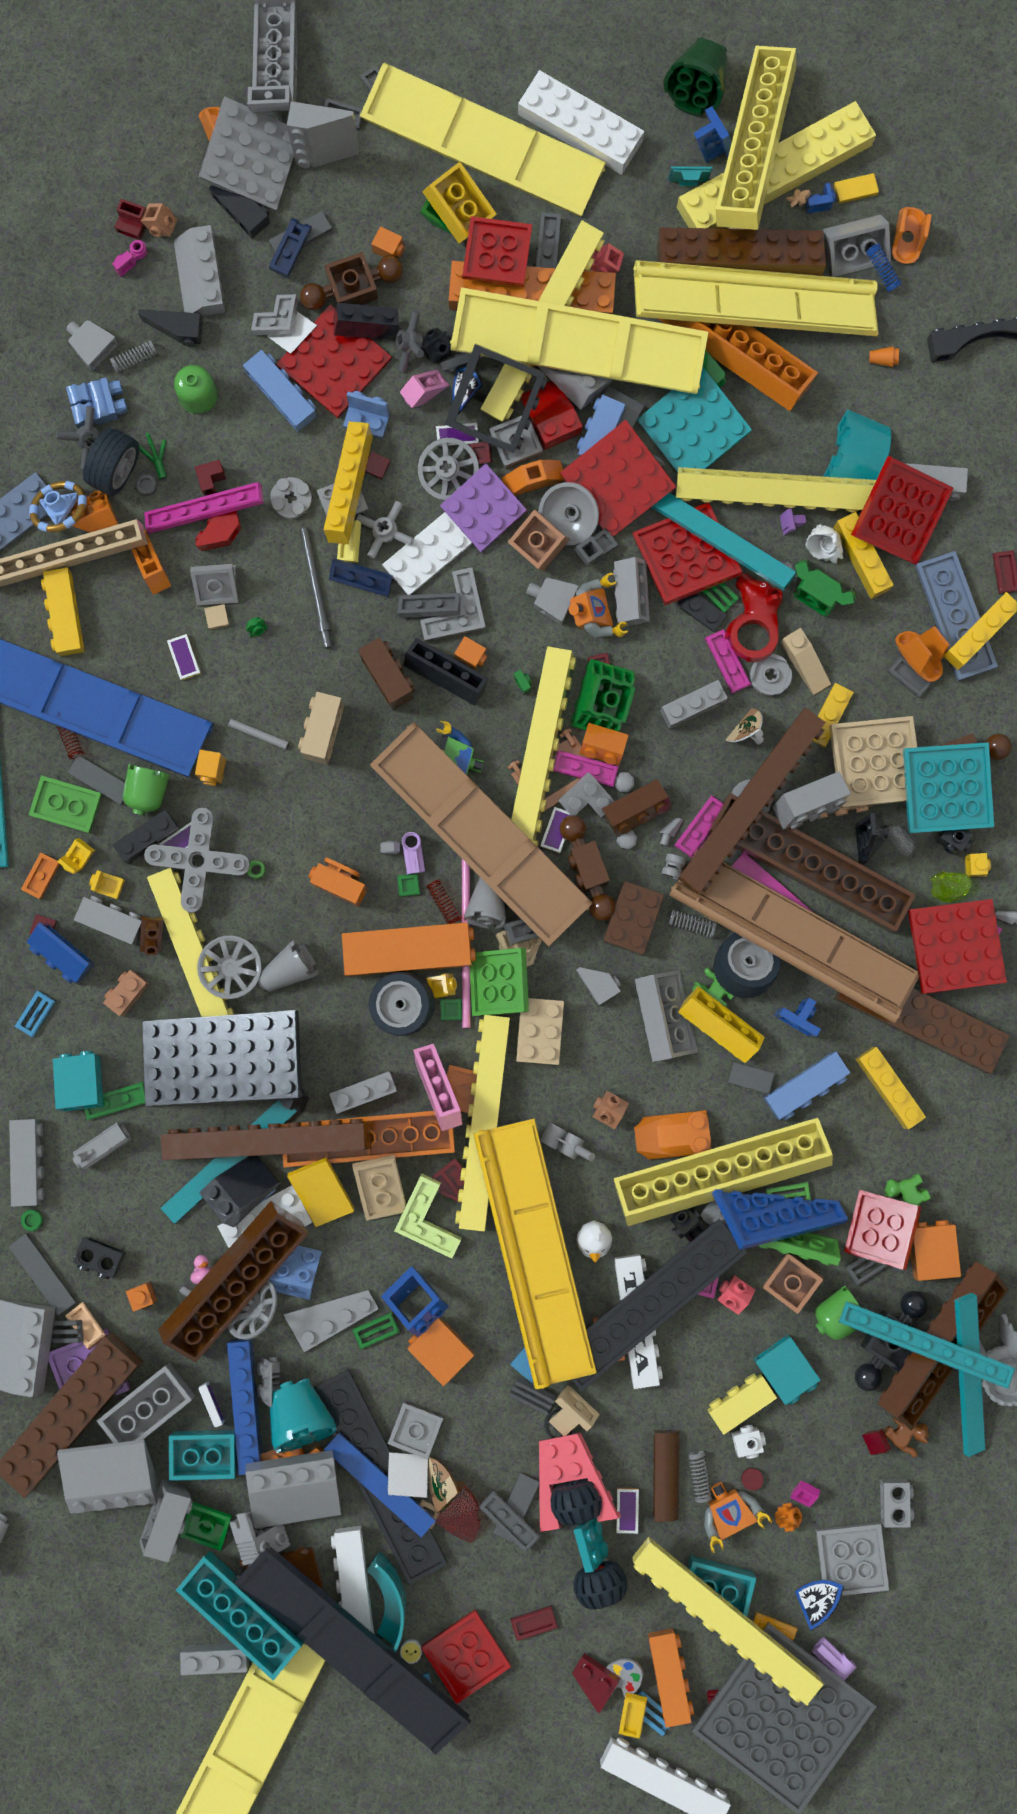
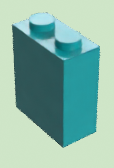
(77, 1081)
(787, 1370)

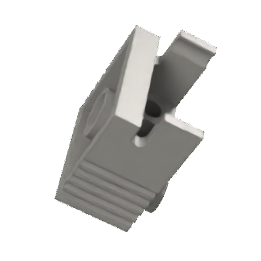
(254, 1541)

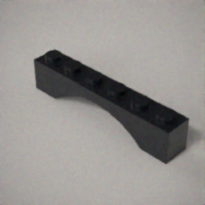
(947, 343)

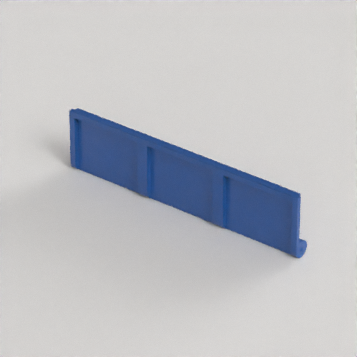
(100, 710)

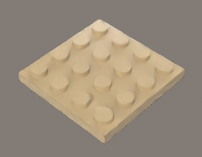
(872, 759)

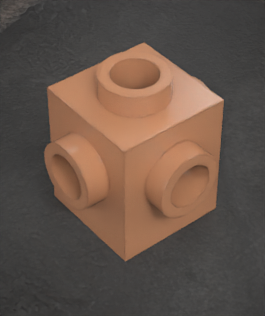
(159, 219)
(612, 1107)

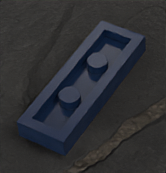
(360, 577)

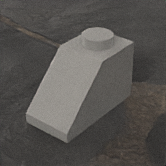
(599, 984)

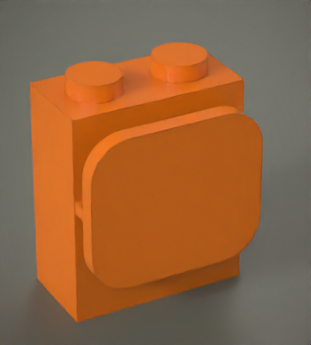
(338, 881)
(935, 1251)
(440, 1350)

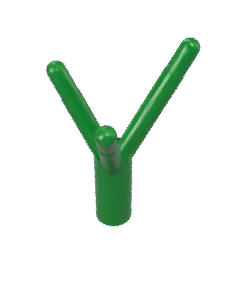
(156, 459)

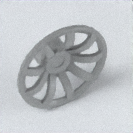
(446, 467)
(229, 967)
(257, 1311)

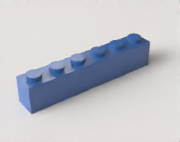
(244, 1403)

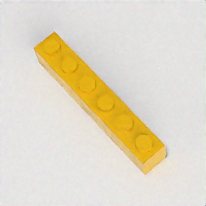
(348, 483)

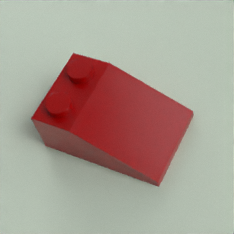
(554, 416)

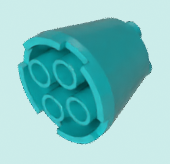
(298, 1417)

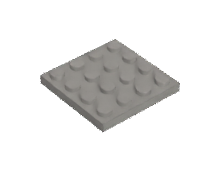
(248, 154)

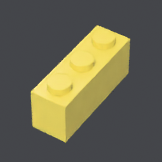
(741, 1403)

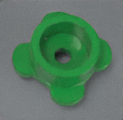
(256, 626)

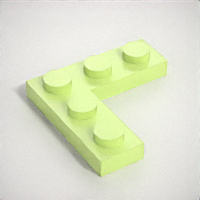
(416, 1228)

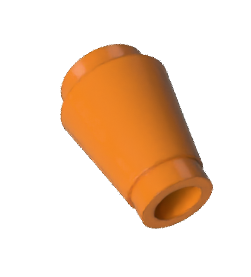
(885, 356)

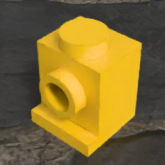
(977, 865)

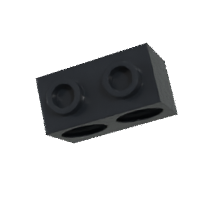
(100, 1252)

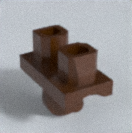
(151, 935)

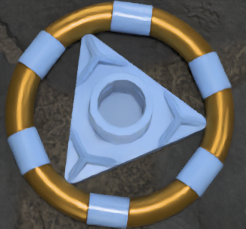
(58, 506)

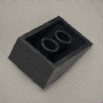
(239, 1190)

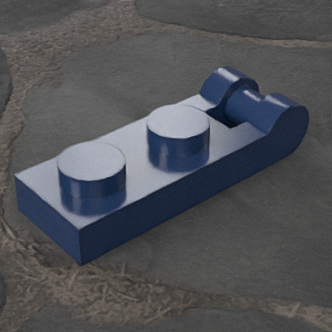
(289, 248)

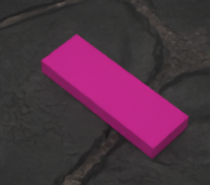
(727, 661)
(578, 766)
(697, 830)

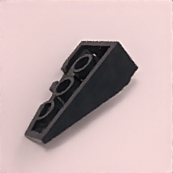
(869, 836)

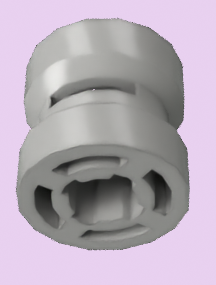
(673, 866)

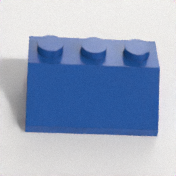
(59, 953)

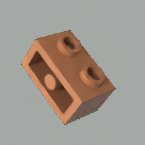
(126, 993)

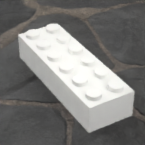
(580, 122)

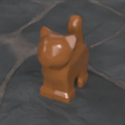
(901, 1436)

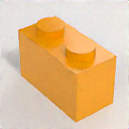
(210, 767)

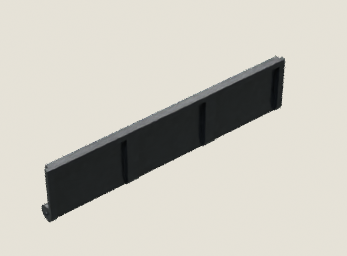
(352, 1650)

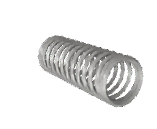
(116, 367)
(713, 925)
(697, 1498)

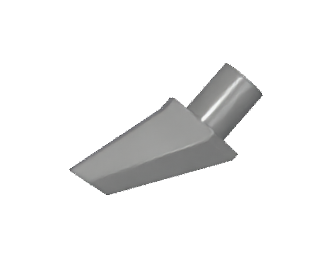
(670, 831)
(1007, 916)

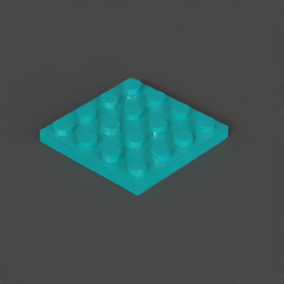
(695, 427)
(948, 787)

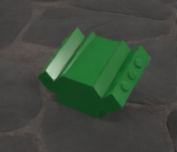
(820, 590)
(604, 696)

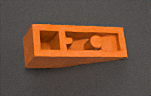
(151, 567)

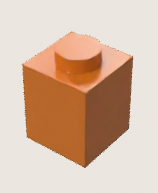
(387, 243)
(471, 653)
(141, 1296)

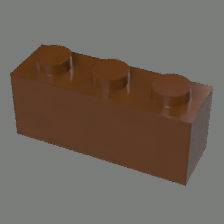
(637, 808)

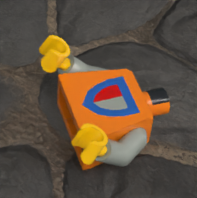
(592, 609)
(730, 1513)

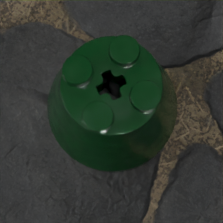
(698, 77)

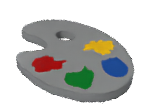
(629, 1672)

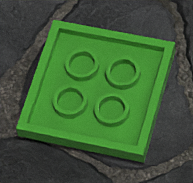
(499, 982)

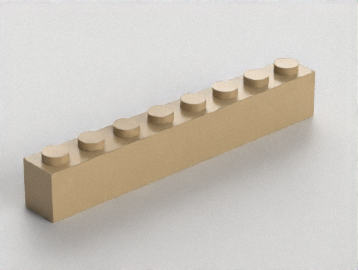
(72, 552)

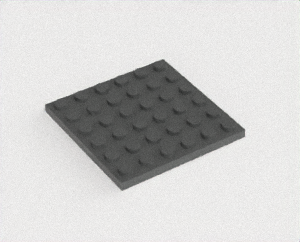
(774, 1737)

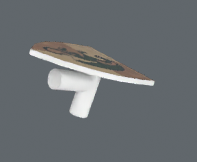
(748, 727)

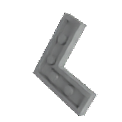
(470, 615)

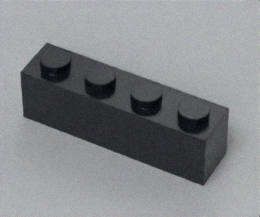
(445, 671)

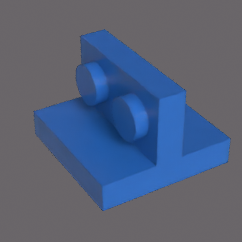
(713, 138)
(798, 1020)

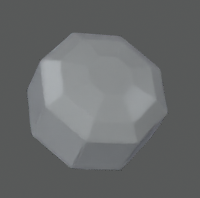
(624, 782)
(627, 841)
(390, 847)

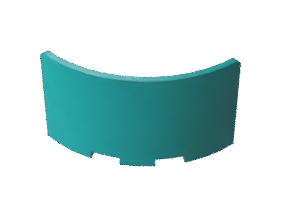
(861, 449)
(394, 1599)

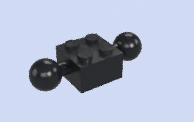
(869, 1375)

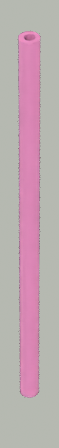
(466, 985)

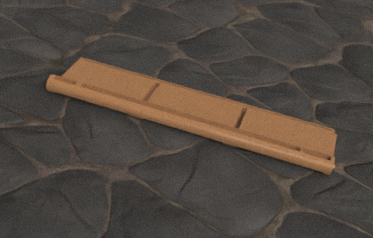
(481, 834)
(803, 940)

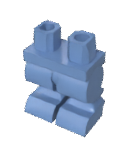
(99, 395)

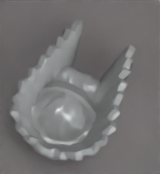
(1008, 1355)

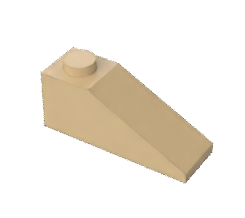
(805, 660)

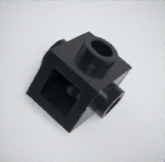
(436, 345)
(955, 841)
(687, 1224)

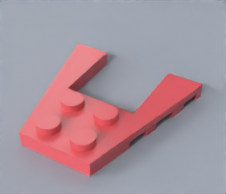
(567, 1460)

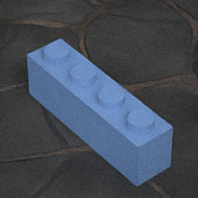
(279, 390)
(807, 1085)

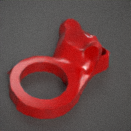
(761, 608)

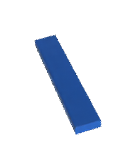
(377, 1483)

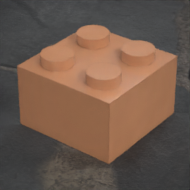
(539, 540)
(793, 1282)

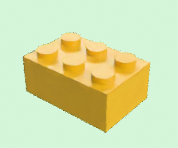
(457, 199)

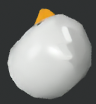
(594, 1240)

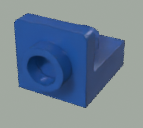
(821, 202)

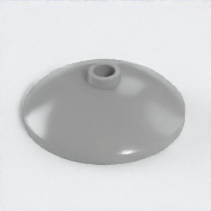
(556, 507)

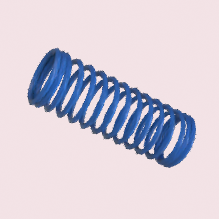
(872, 251)

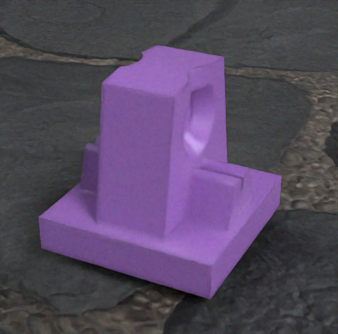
(790, 522)

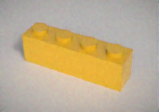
(864, 558)
(63, 612)
(981, 631)
(721, 1024)
(890, 1088)

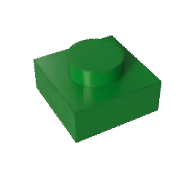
(523, 681)

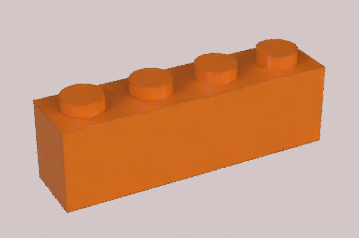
(669, 1677)

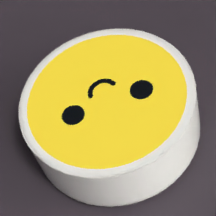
(411, 1651)

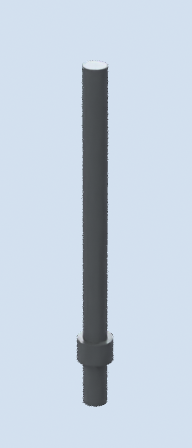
(323, 625)

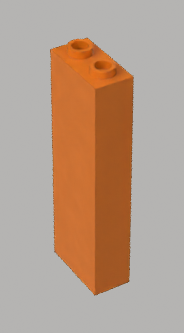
(408, 949)

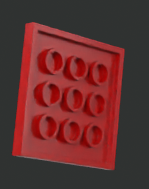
(333, 364)
(620, 477)
(902, 510)
(682, 561)
(957, 946)

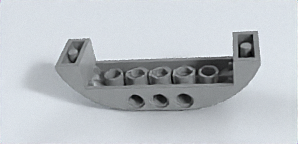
(274, 56)

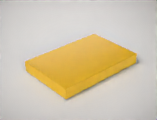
(321, 1192)

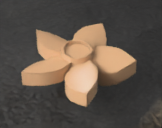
(799, 197)

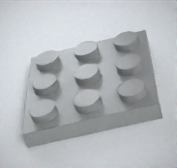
(853, 1557)

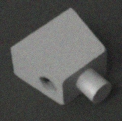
(91, 343)
(553, 598)

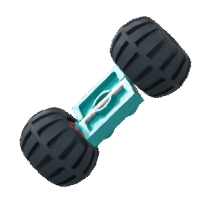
(599, 1581)

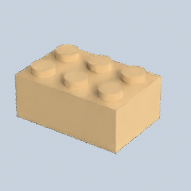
(321, 728)
(540, 1032)

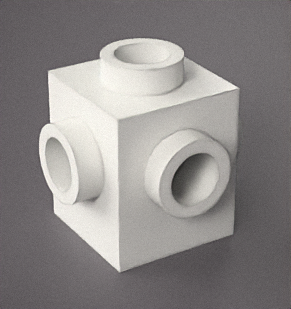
(741, 1438)

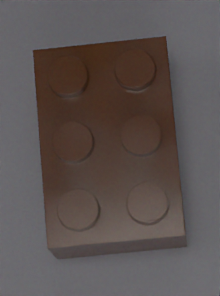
(387, 673)
(633, 918)

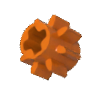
(788, 1517)

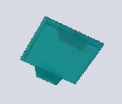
(689, 175)

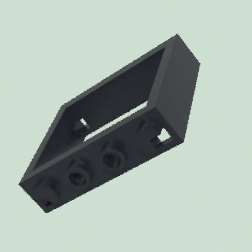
(464, 384)

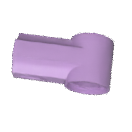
(413, 856)
(833, 1658)

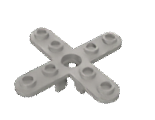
(183, 859)

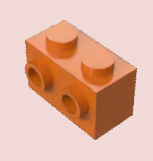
(603, 744)

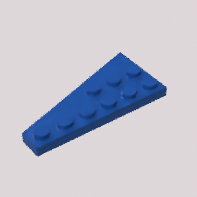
(770, 1217)

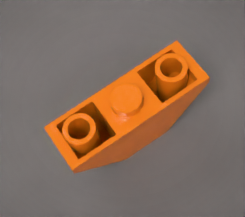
(533, 476)

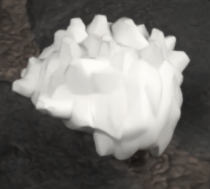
(825, 544)

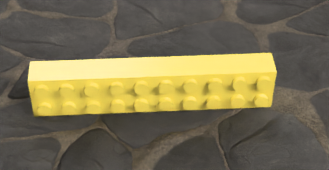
(756, 138)
(796, 162)
(728, 1168)

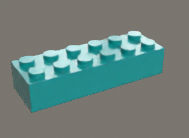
(238, 1616)

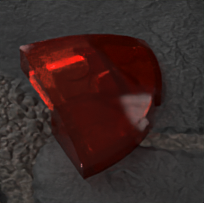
(461, 1516)

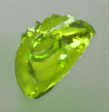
(950, 886)

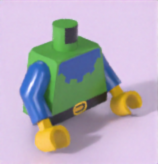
(459, 749)

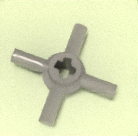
(385, 535)

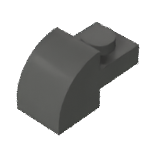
(596, 547)

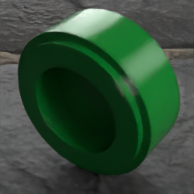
(31, 1220)

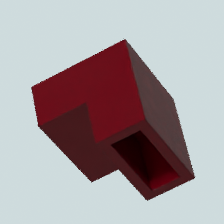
(129, 219)
(208, 474)

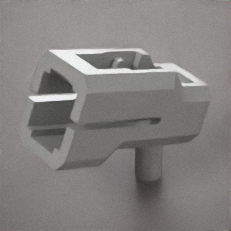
(101, 1146)

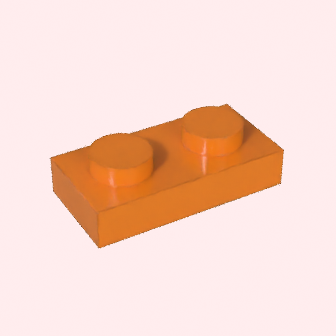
(40, 876)

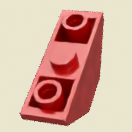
(219, 531)

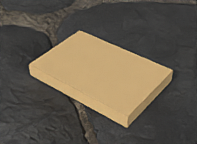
(379, 1187)

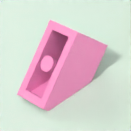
(423, 388)

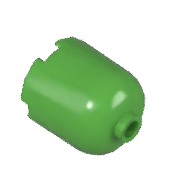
(195, 389)
(144, 789)
(829, 1314)

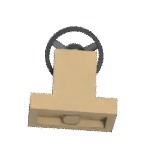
(573, 1412)

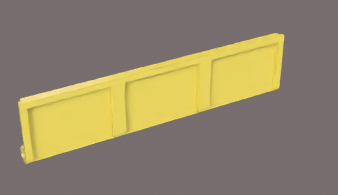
(482, 139)
(755, 298)
(580, 340)
(251, 1737)

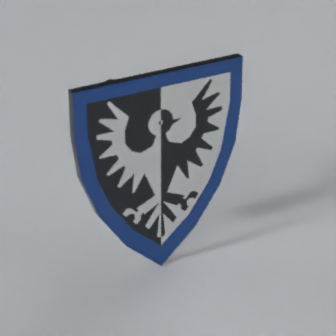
(472, 391)
(819, 1601)

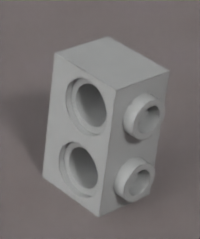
(891, 1503)

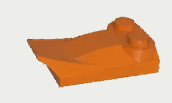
(673, 1135)

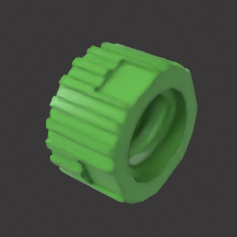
(262, 872)

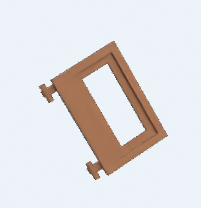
(571, 746)

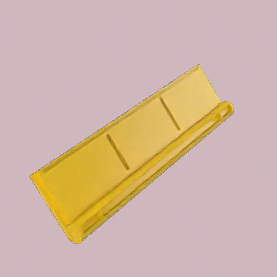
(534, 1253)

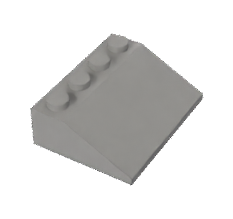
(321, 134)
(24, 1346)
(107, 1476)
(293, 1489)

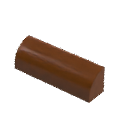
(666, 1476)

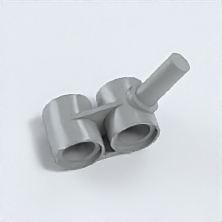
(565, 1142)

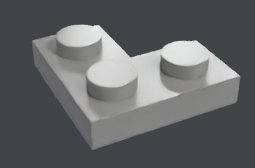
(279, 321)
(586, 792)

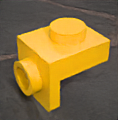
(76, 856)
(106, 884)
(443, 985)

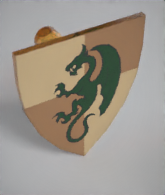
(441, 1484)

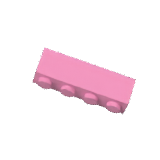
(437, 1087)

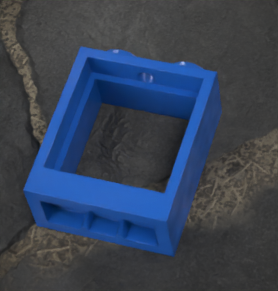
(402, 1289)

